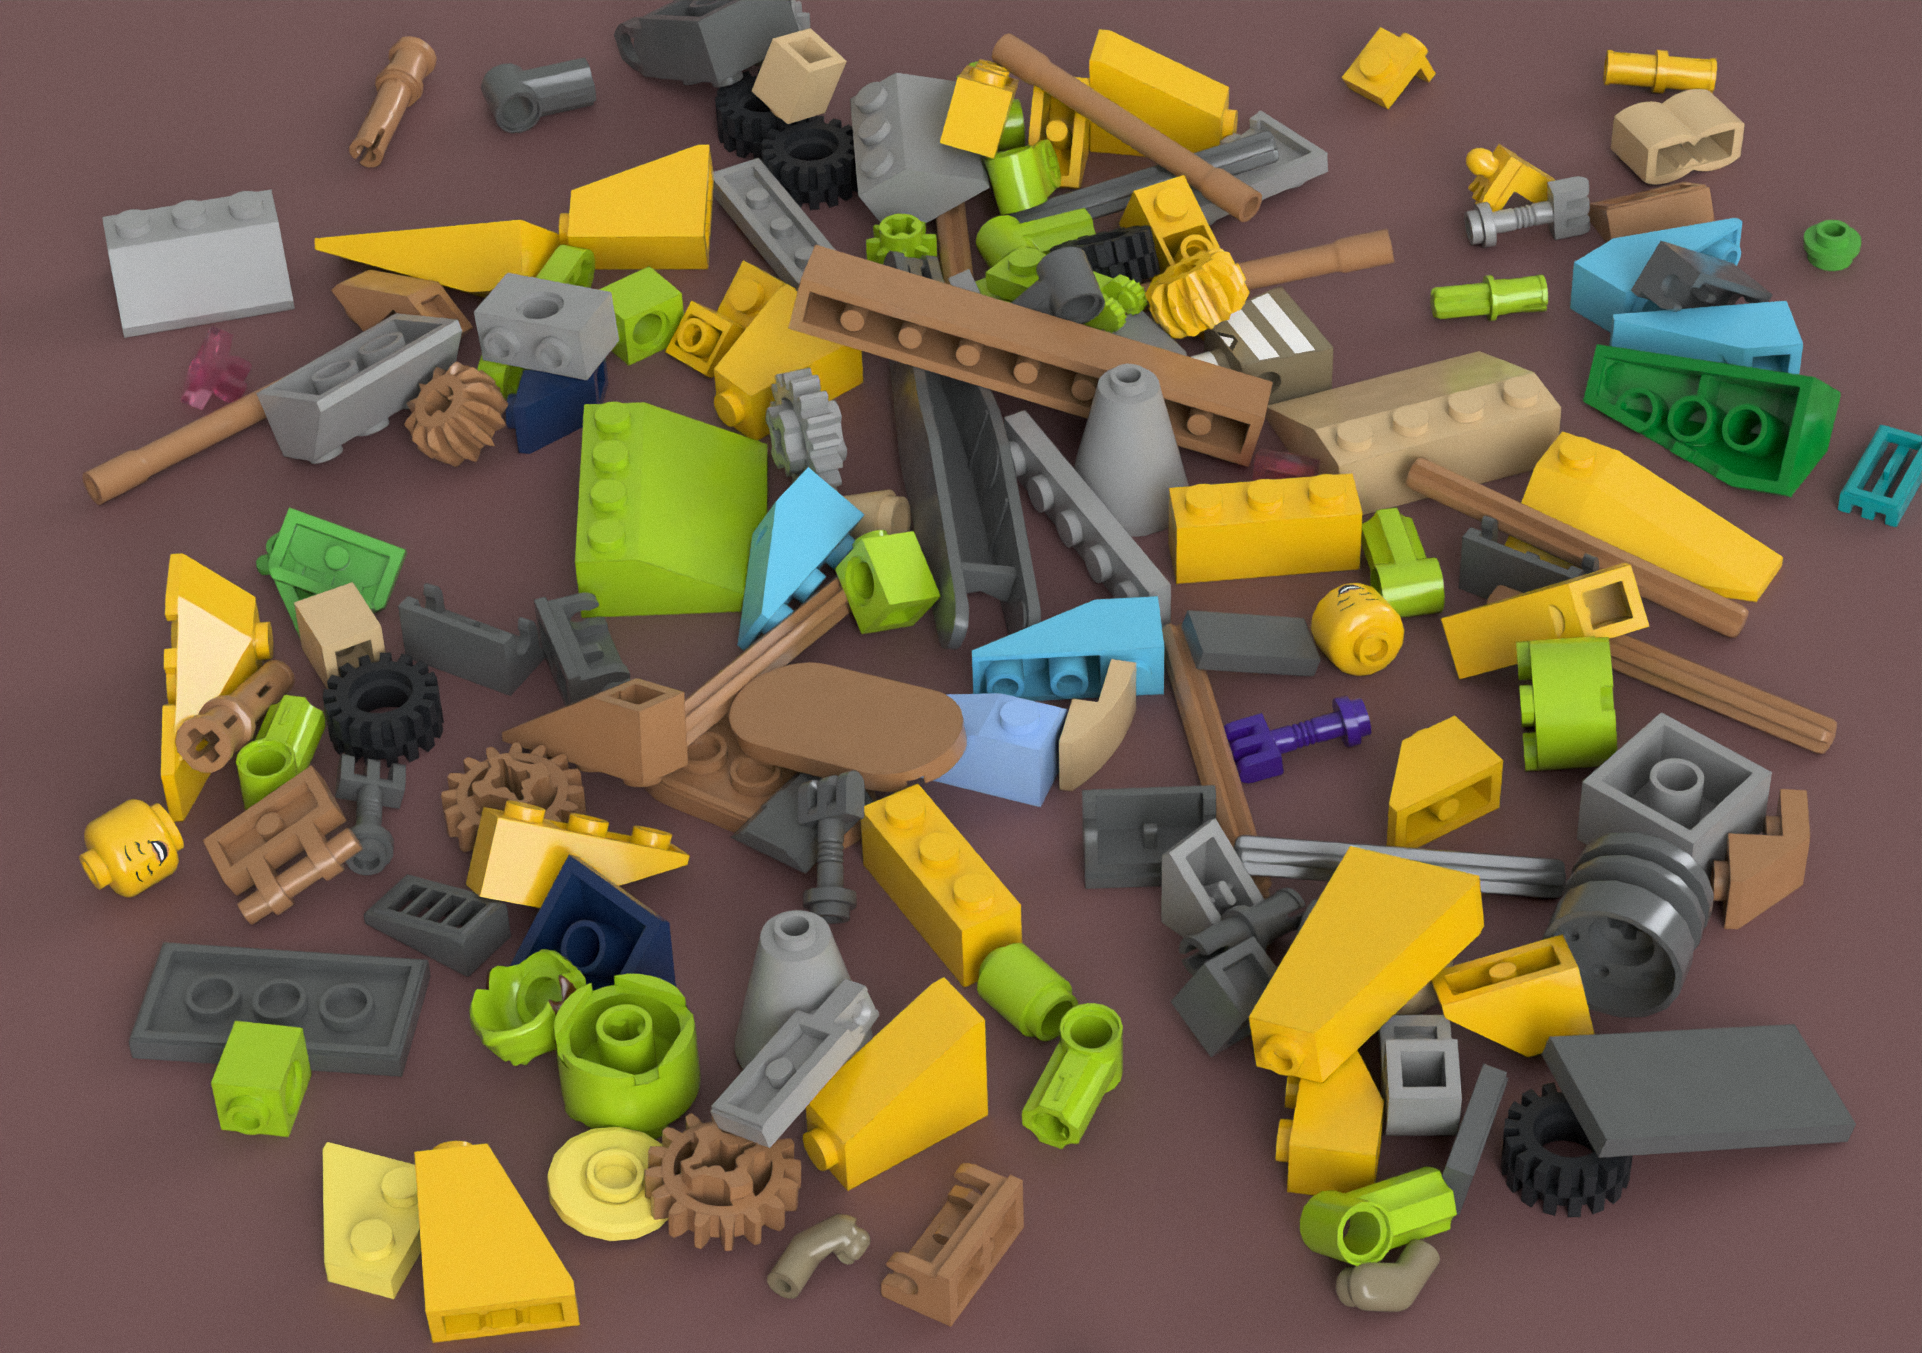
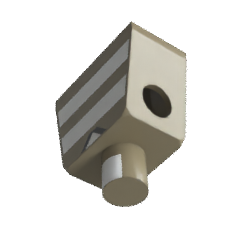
(1274, 343)

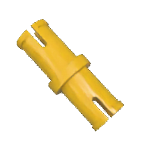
(1659, 71)

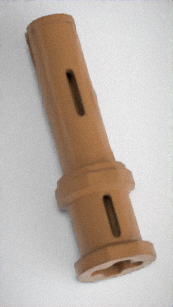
(397, 88)
(230, 719)

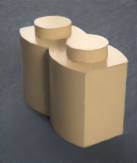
(1677, 136)

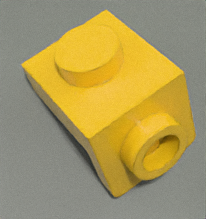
(1388, 67)

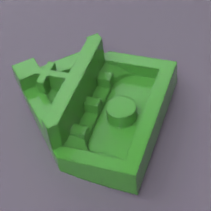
(323, 556)

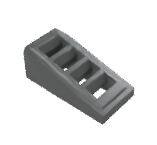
(463, 949)

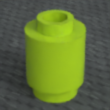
(1025, 991)

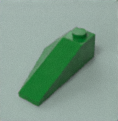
(1730, 420)

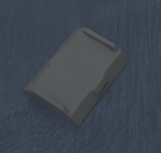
(776, 828)

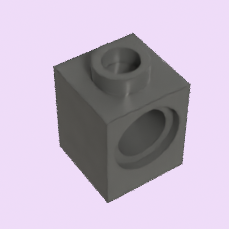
(1224, 994)

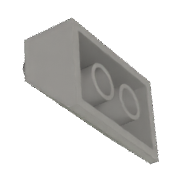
(900, 150)
(198, 263)
(357, 385)

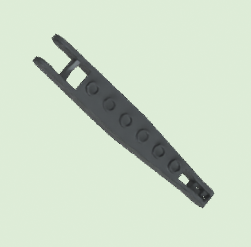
(961, 490)

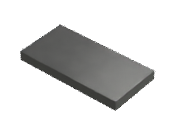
(351, 1007)
(1697, 1090)

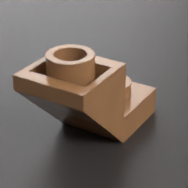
(378, 295)
(1764, 866)

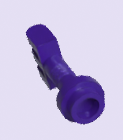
(1259, 749)

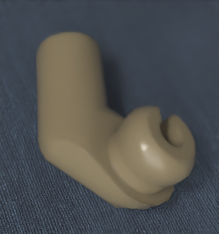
(811, 1246)
(1388, 1285)

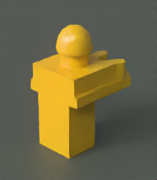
(1502, 174)

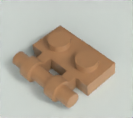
(275, 832)

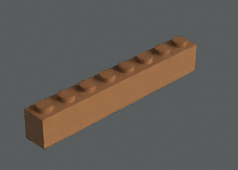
(1018, 349)

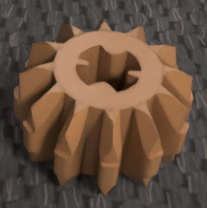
(456, 414)

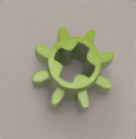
(900, 234)

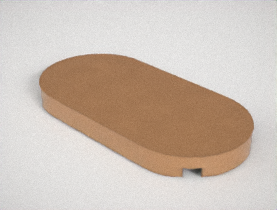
(845, 721)
(725, 783)

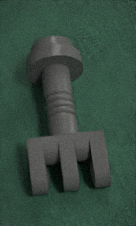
(371, 795)
(826, 807)

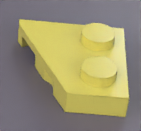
(369, 1220)

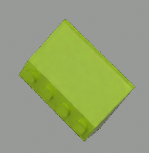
(665, 511)

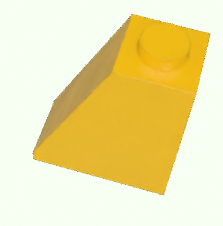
(1160, 93)
(646, 214)
(770, 349)
(902, 1089)
(484, 1251)

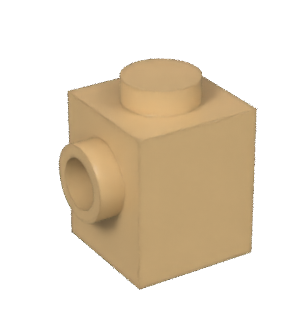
(798, 76)
(338, 630)

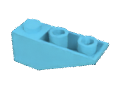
(1608, 273)
(1737, 334)
(789, 548)
(1073, 652)

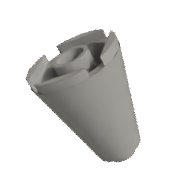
(1131, 450)
(791, 971)

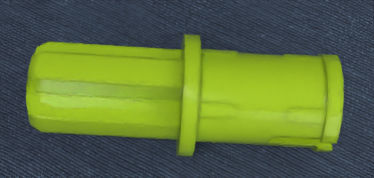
(1490, 297)

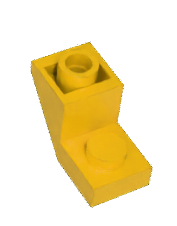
(709, 334)

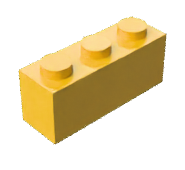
(1264, 528)
(938, 881)

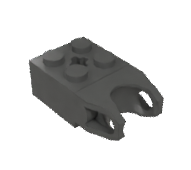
(704, 38)

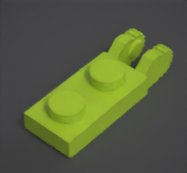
(1018, 272)

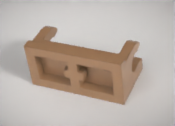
(958, 1246)

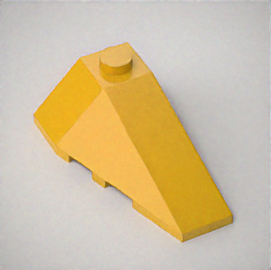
(1645, 516)
(213, 651)

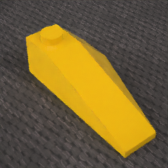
(458, 256)

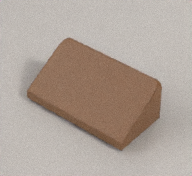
(1652, 210)

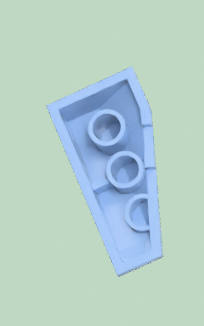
(1008, 747)

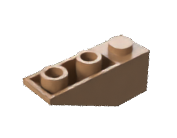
(622, 732)

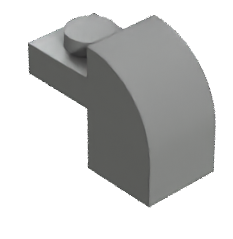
(1419, 1076)

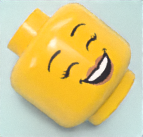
(1354, 625)
(131, 848)

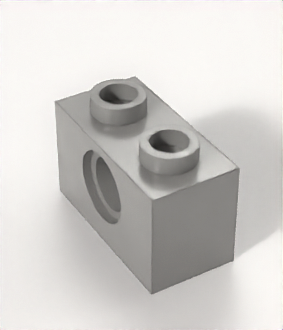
(546, 326)

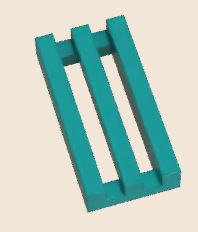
(1876, 500)

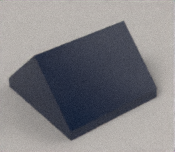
(599, 928)

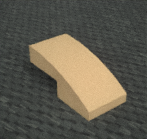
(1097, 728)

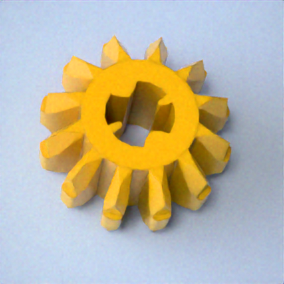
(1197, 293)

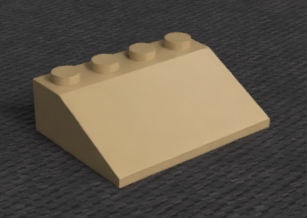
(1457, 412)

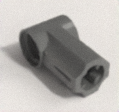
(536, 92)
(1065, 287)

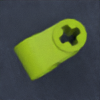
(1024, 176)

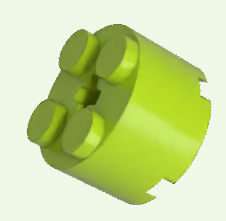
(1567, 702)
(627, 1054)

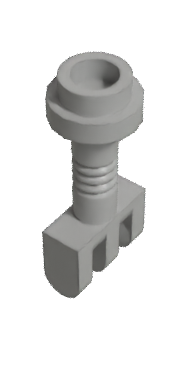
(1563, 212)

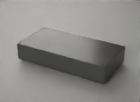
(1250, 643)
(1474, 1132)

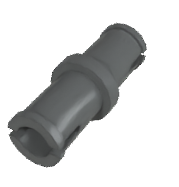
(1263, 920)

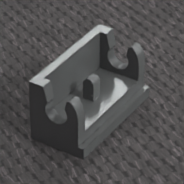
(1689, 279)
(1491, 564)
(468, 646)
(578, 652)
(1133, 827)

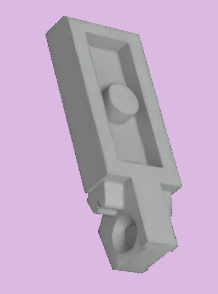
(795, 1066)

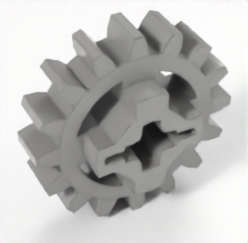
(805, 427)

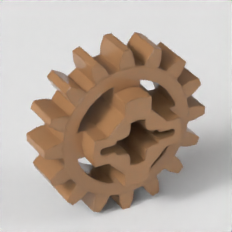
(510, 778)
(720, 1183)

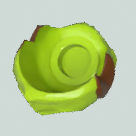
(521, 1004)

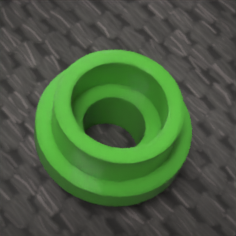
(1831, 245)

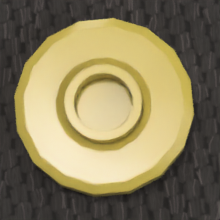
(600, 1184)

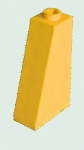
(1360, 958)

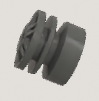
(1633, 921)

